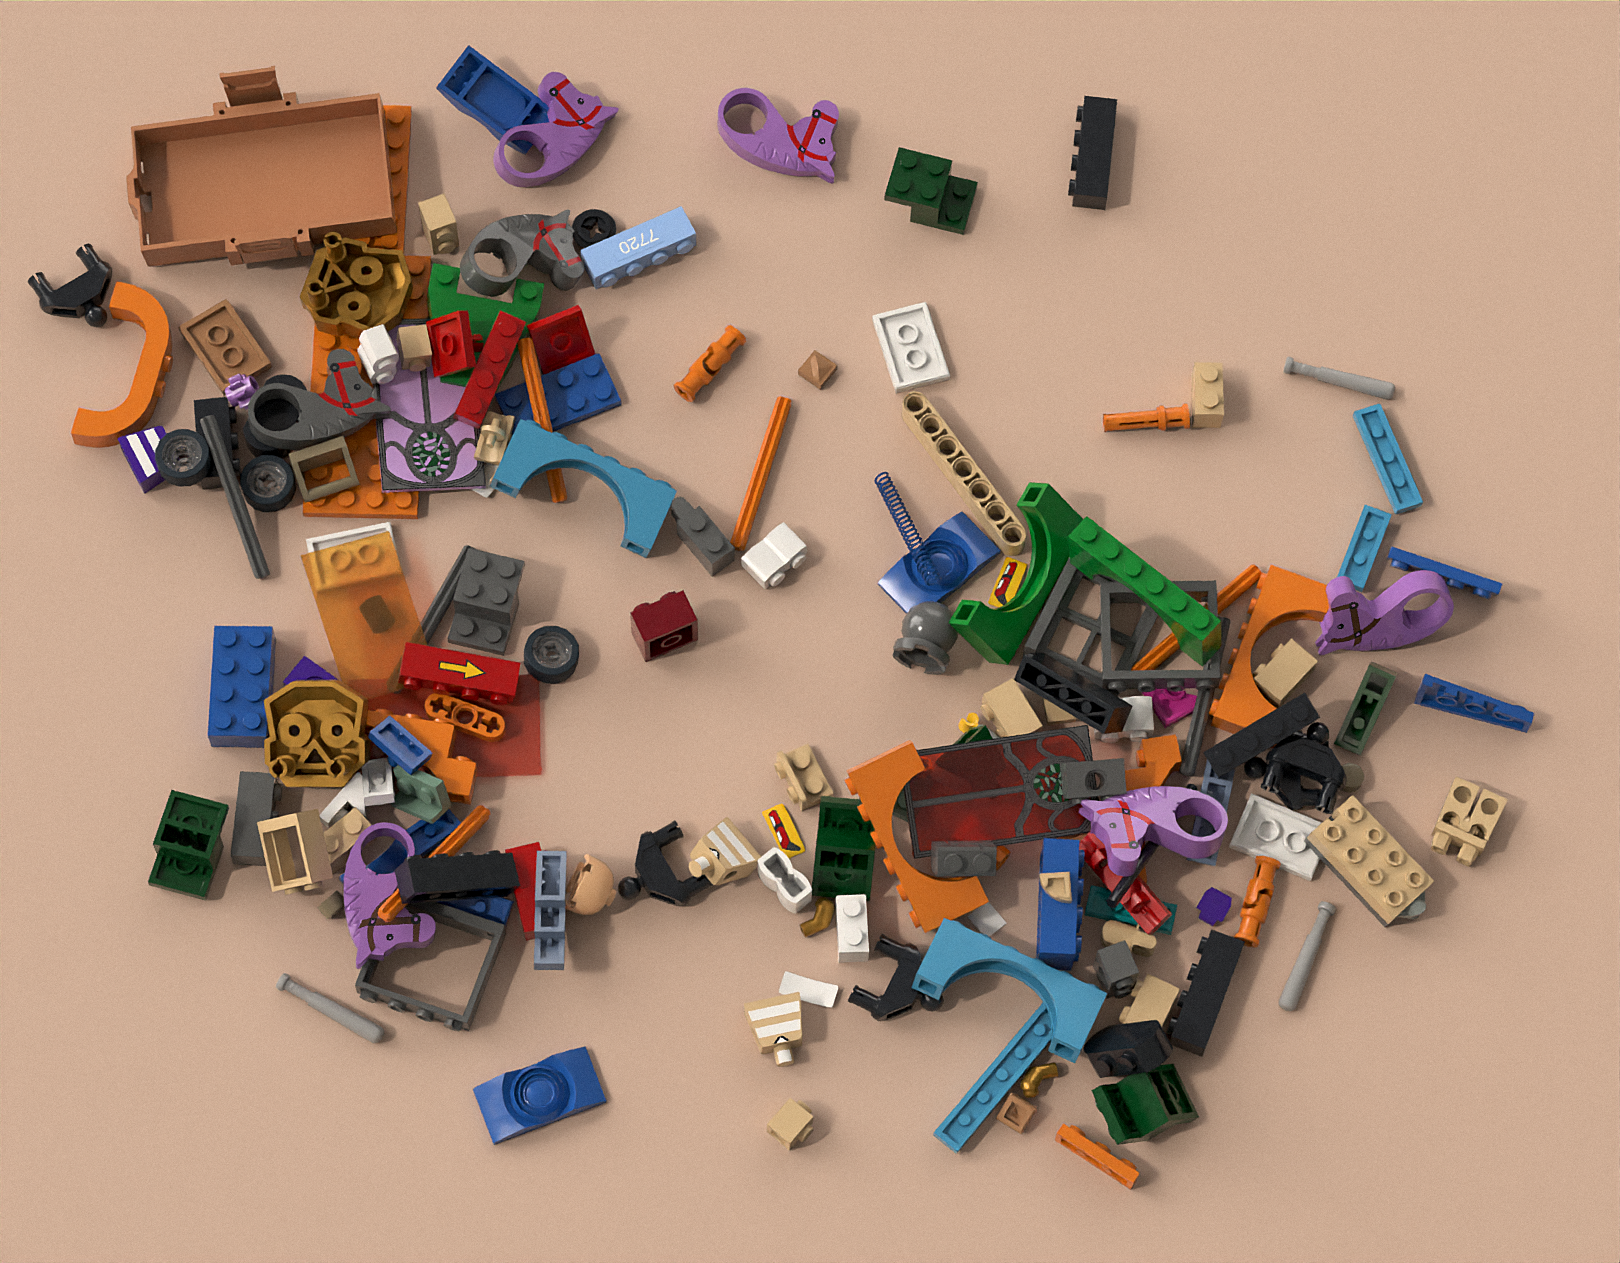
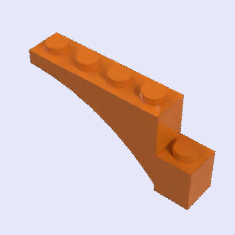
(439, 737)
(1159, 760)

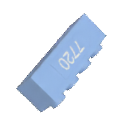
(638, 248)

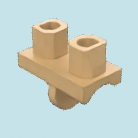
(494, 438)

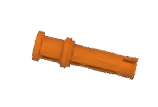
(1160, 418)

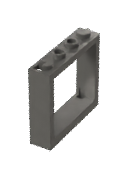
(1155, 679)
(456, 919)

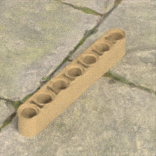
(965, 486)

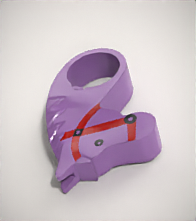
(564, 140)
(783, 148)
(1151, 815)

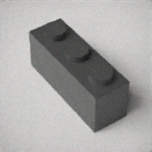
(254, 803)

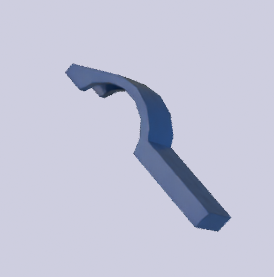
(425, 839)

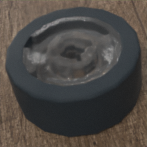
(185, 471)
(278, 493)
(557, 666)

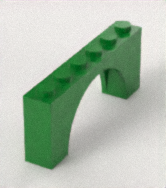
(1098, 552)
(1001, 630)

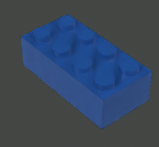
(239, 683)
(1056, 920)

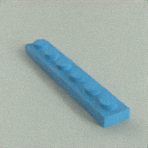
(996, 1081)

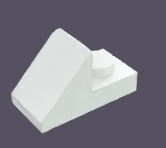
(378, 782)
(350, 796)

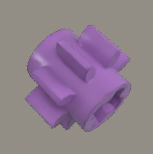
(241, 390)

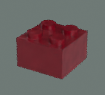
(664, 625)

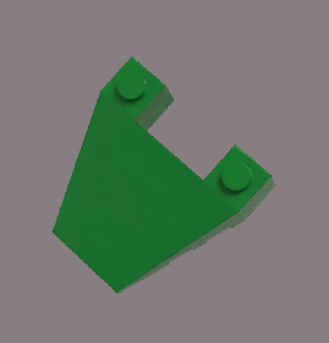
(482, 312)

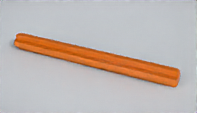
(540, 410)
(760, 473)
(1224, 599)
(450, 846)

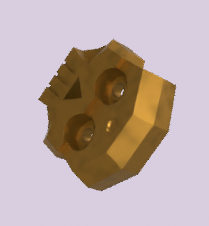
(379, 296)
(316, 710)

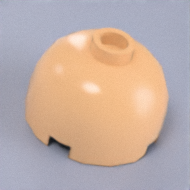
(590, 887)

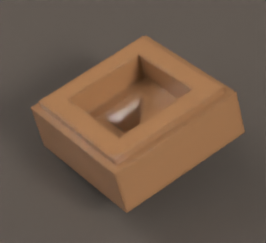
(817, 369)
(1016, 1113)

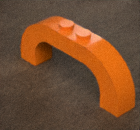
(103, 428)

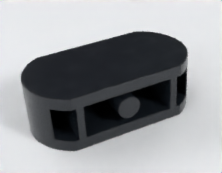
(274, 416)
(1128, 1048)

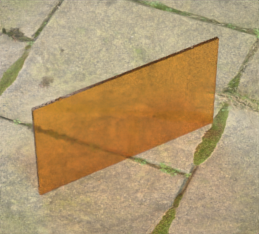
(364, 611)

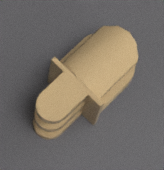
(1138, 942)

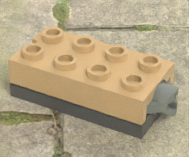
(1370, 863)

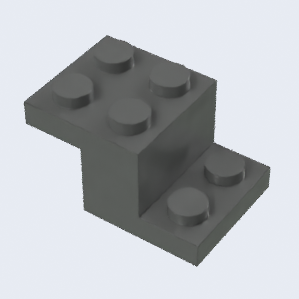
(486, 601)

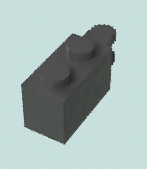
(702, 536)

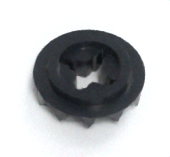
(588, 220)

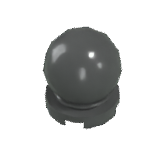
(926, 638)

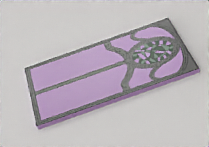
(421, 440)

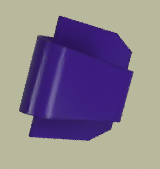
(1213, 906)

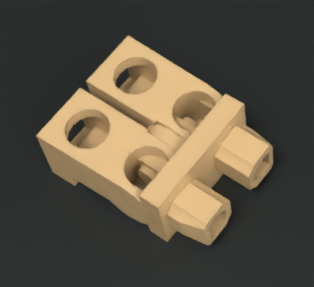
(1462, 830)

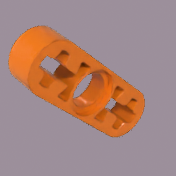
(488, 717)

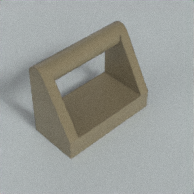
(318, 456)

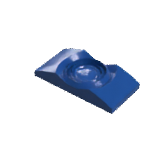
(491, 97)
(958, 554)
(539, 1094)

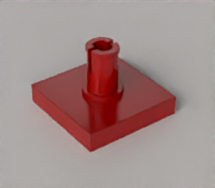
(561, 339)
(452, 343)

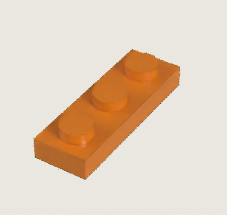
(1097, 1155)

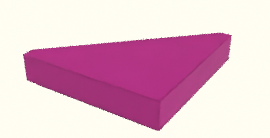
(1171, 706)

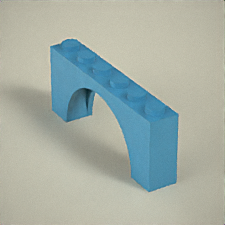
(640, 497)
(963, 952)

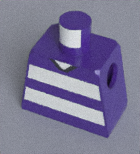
(140, 455)

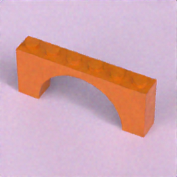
(1282, 599)
(878, 786)

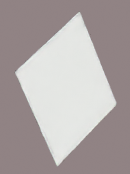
(987, 919)

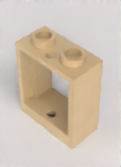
(279, 855)

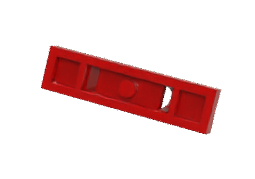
(1138, 900)

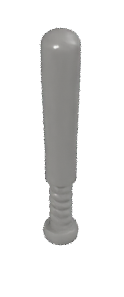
(1343, 379)
(1302, 967)
(342, 1015)

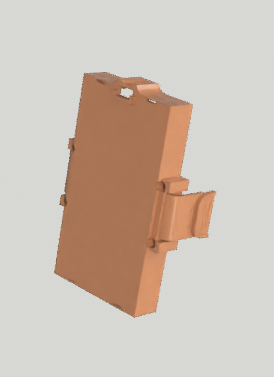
(261, 175)

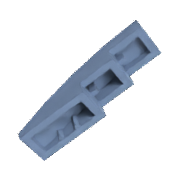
(1220, 790)
(550, 910)

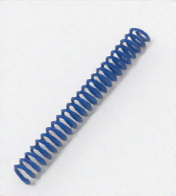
(894, 516)

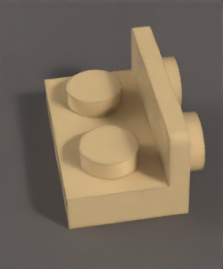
(803, 776)

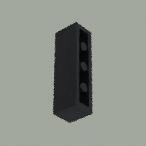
(1094, 152)
(1073, 693)
(1261, 735)
(456, 877)
(1206, 993)

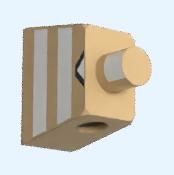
(723, 855)
(776, 1025)

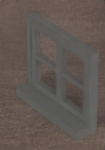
(1057, 608)

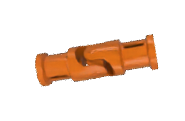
(710, 361)
(1257, 900)

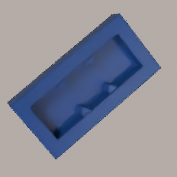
(399, 745)

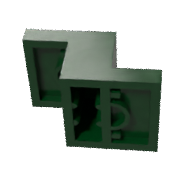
(931, 191)
(188, 845)
(842, 850)
(1144, 1104)

